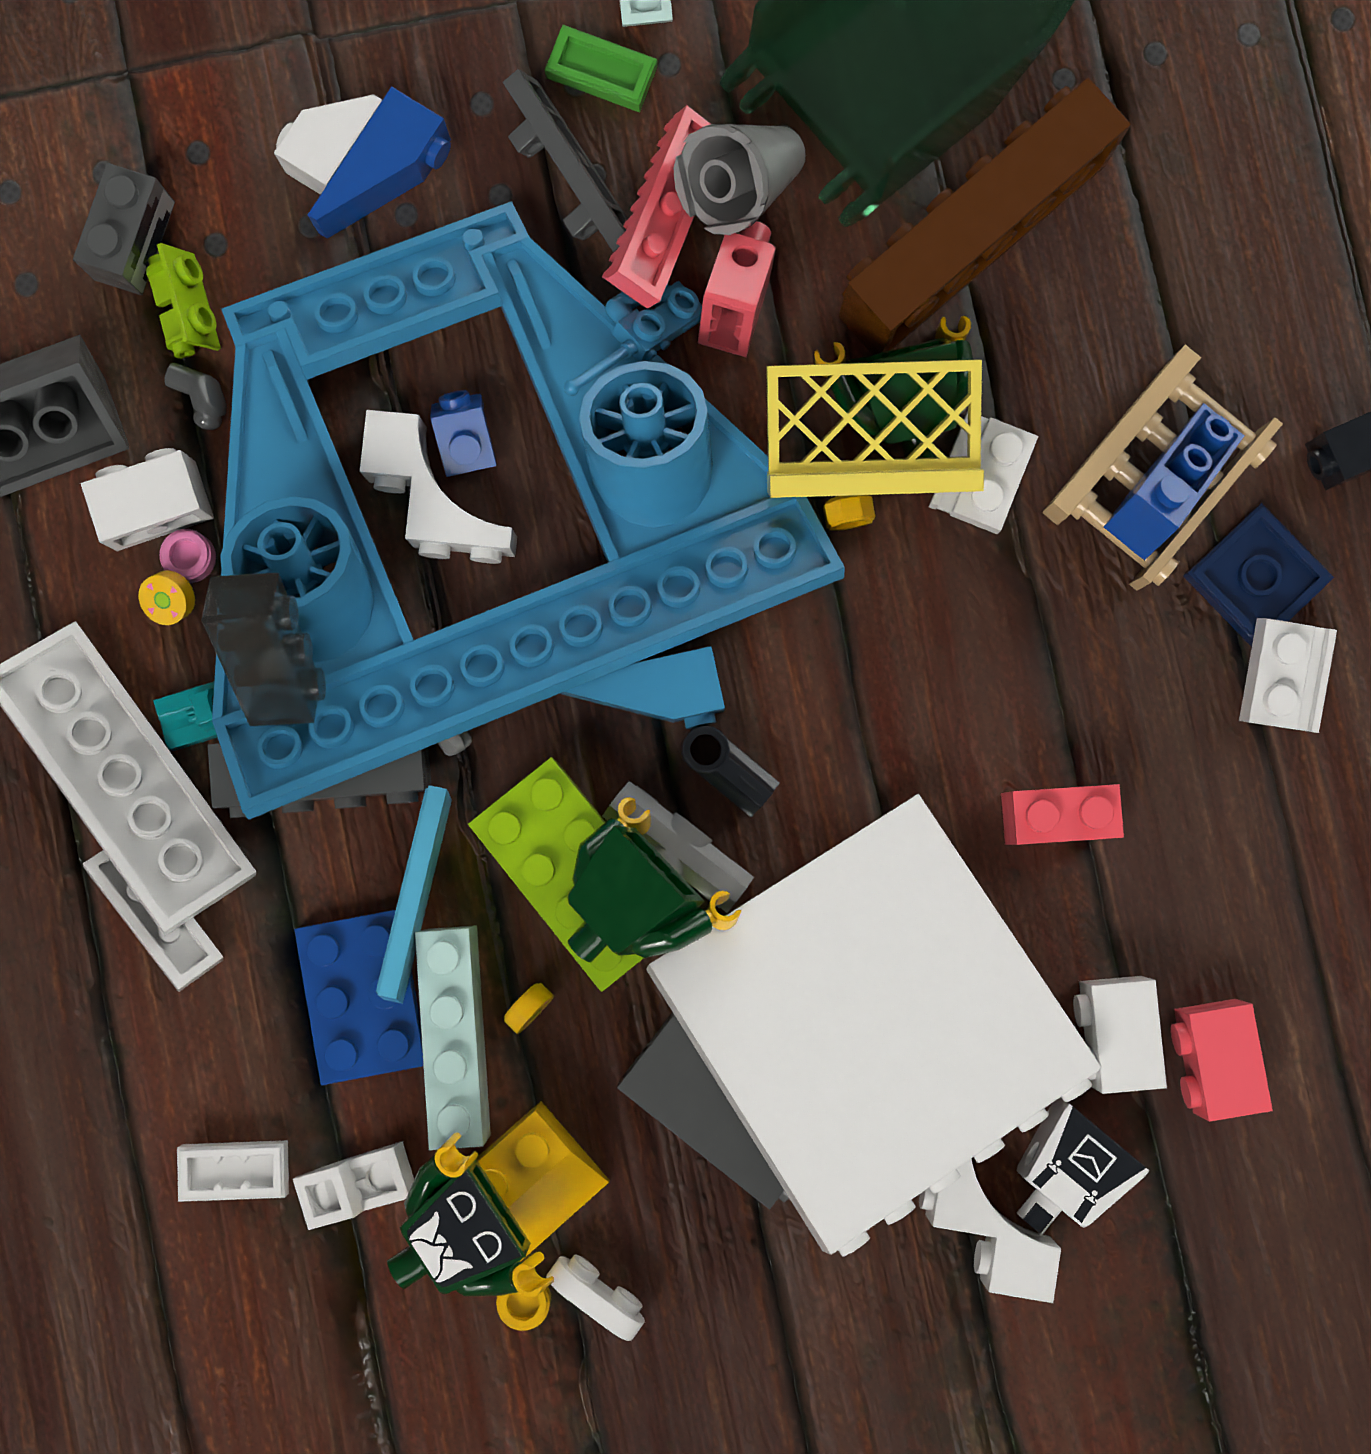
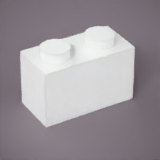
(146, 499)
(1122, 1033)

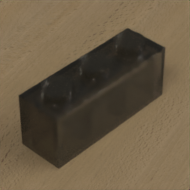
(263, 649)

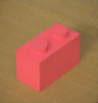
(1062, 814)
(1221, 1060)

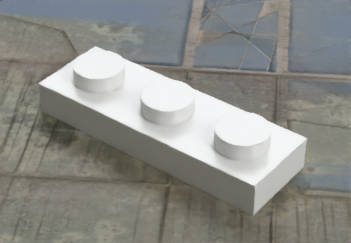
(181, 954)

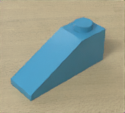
(663, 688)

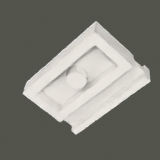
(1004, 460)
(1287, 675)

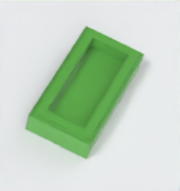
(601, 68)

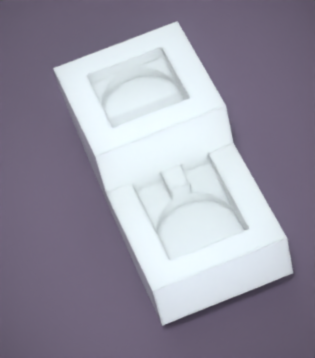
(354, 1185)

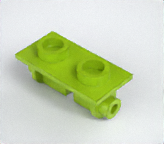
(178, 280)

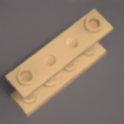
(1145, 422)

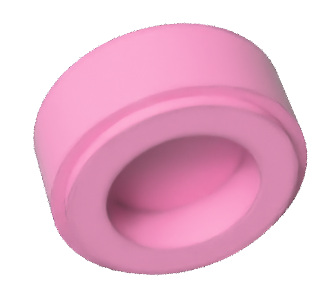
(188, 554)

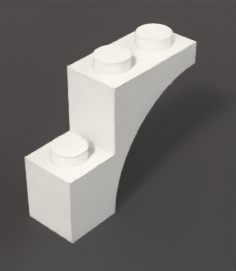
(397, 457)
(1011, 1257)

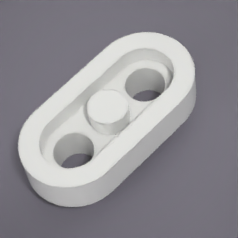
(613, 1309)

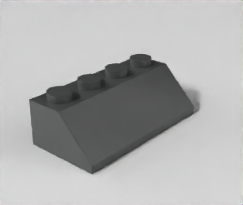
(54, 415)

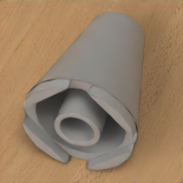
(735, 173)

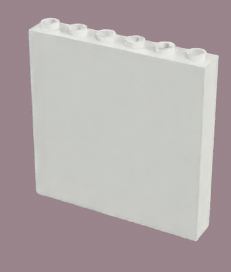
(875, 1025)

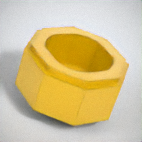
(848, 512)

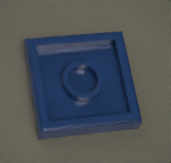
(1258, 573)

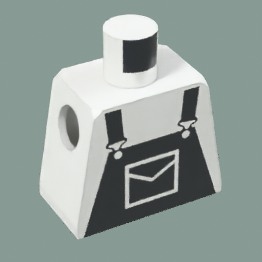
(1074, 1169)

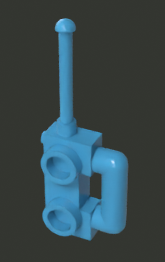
(644, 331)

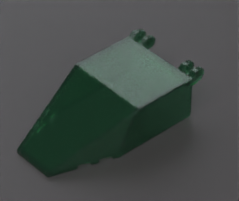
(890, 77)

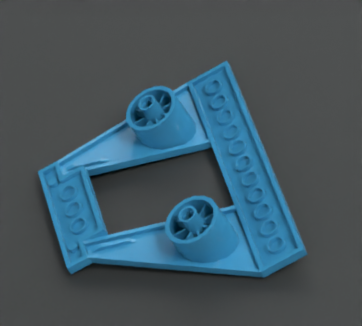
(681, 530)

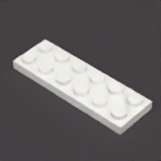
(121, 778)

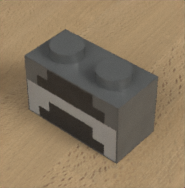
(123, 228)

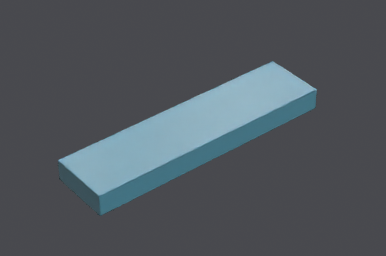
(414, 894)

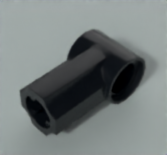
(732, 772)

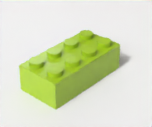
(536, 841)

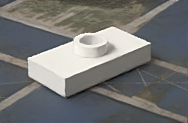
(233, 1170)

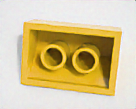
(541, 1173)

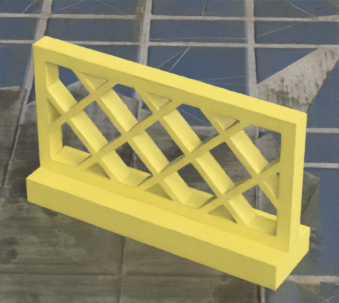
(884, 475)

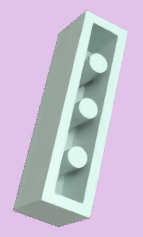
(453, 1036)

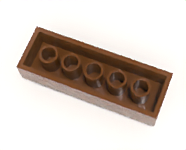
(982, 217)

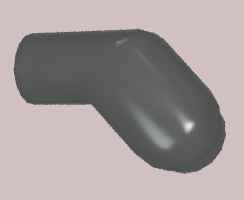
(204, 393)

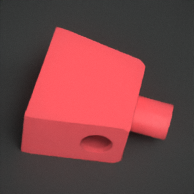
(737, 290)

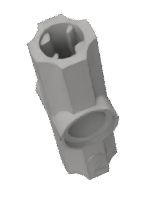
(686, 848)

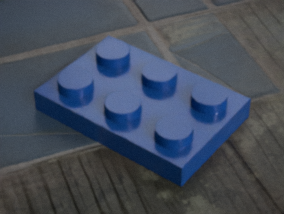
(350, 1024)

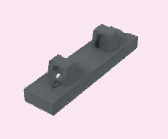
(547, 129)

